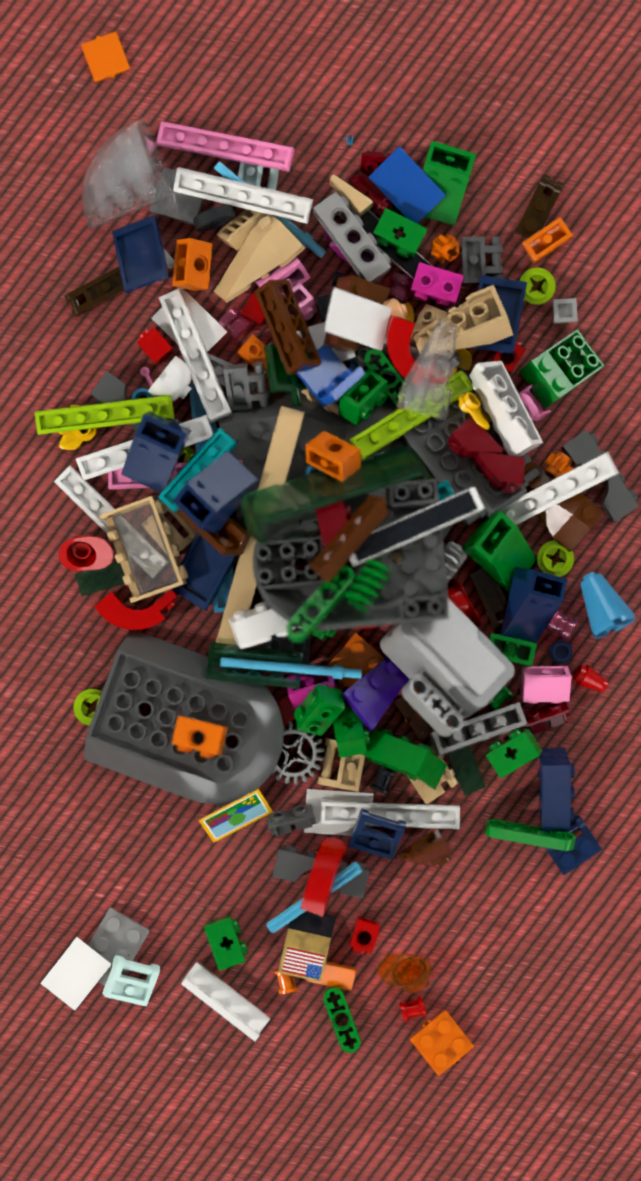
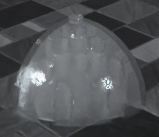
(124, 175)

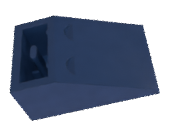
(155, 451)
(216, 492)
(531, 604)

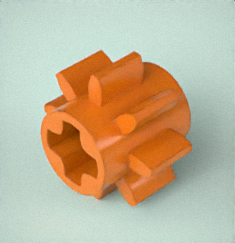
(445, 248)
(558, 464)

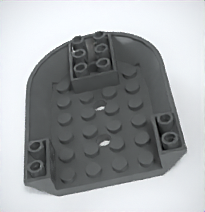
(414, 590)
(176, 686)

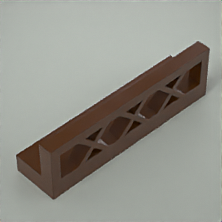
(284, 326)
(231, 535)
(349, 538)

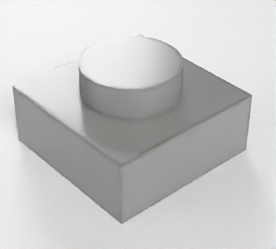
(564, 311)

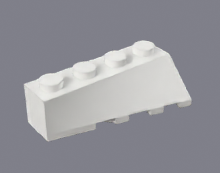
(505, 408)
(256, 625)

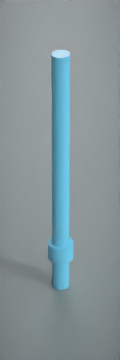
(305, 238)
(336, 671)

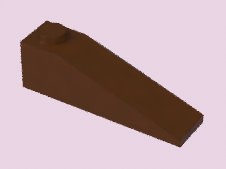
(569, 519)
(428, 850)

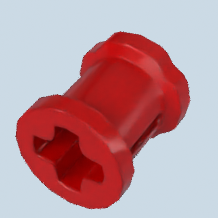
(412, 1009)

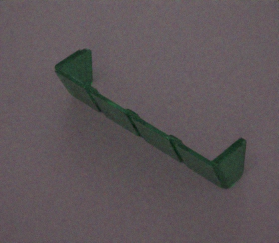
(322, 489)

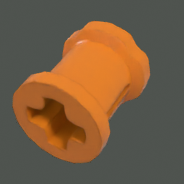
(286, 983)

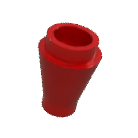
(589, 678)

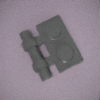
(473, 259)
(239, 389)

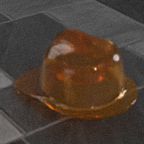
(405, 971)

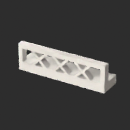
(225, 1000)

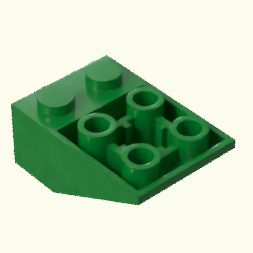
(450, 172)
(561, 368)
(499, 548)

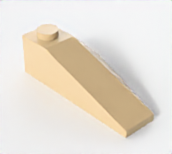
(263, 250)
(478, 321)

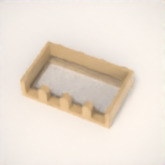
(145, 548)

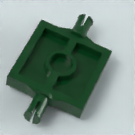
(278, 376)

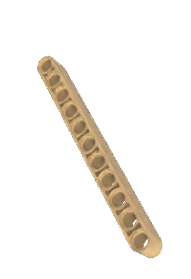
(274, 473)

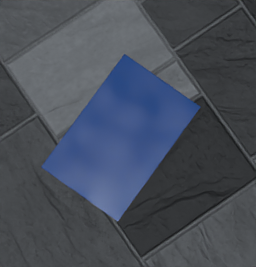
(407, 186)

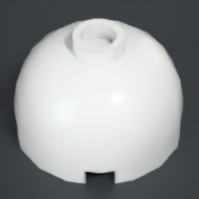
(173, 380)

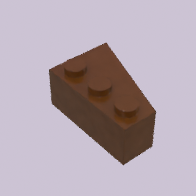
(362, 289)

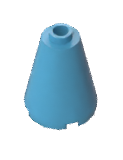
(604, 606)

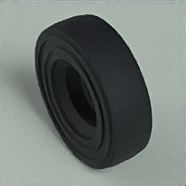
(214, 218)

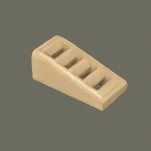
(358, 202)
(238, 229)

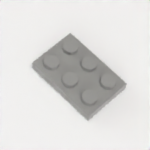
(119, 937)

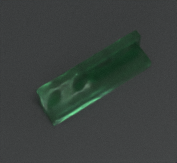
(219, 650)

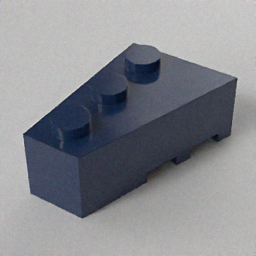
(555, 789)

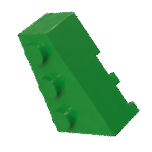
(404, 757)

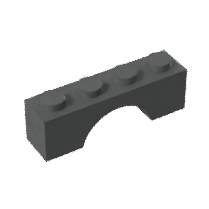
(112, 390)
(617, 499)
(292, 864)

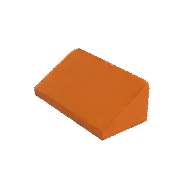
(547, 240)
(337, 976)

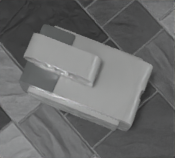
(449, 665)

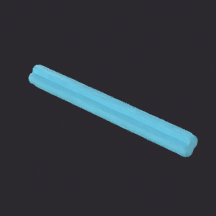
(294, 911)

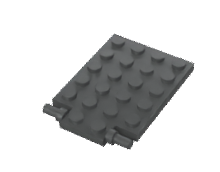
(432, 448)

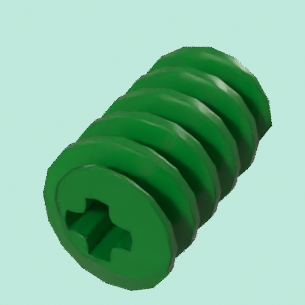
(367, 585)

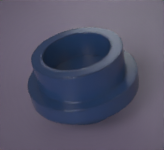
(560, 652)

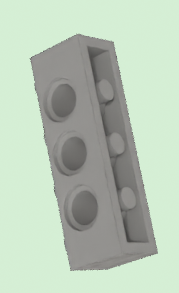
(339, 205)
(480, 729)

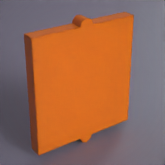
(105, 57)

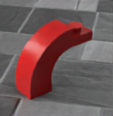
(397, 344)
(120, 615)
(323, 875)

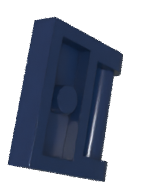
(374, 840)
(584, 848)

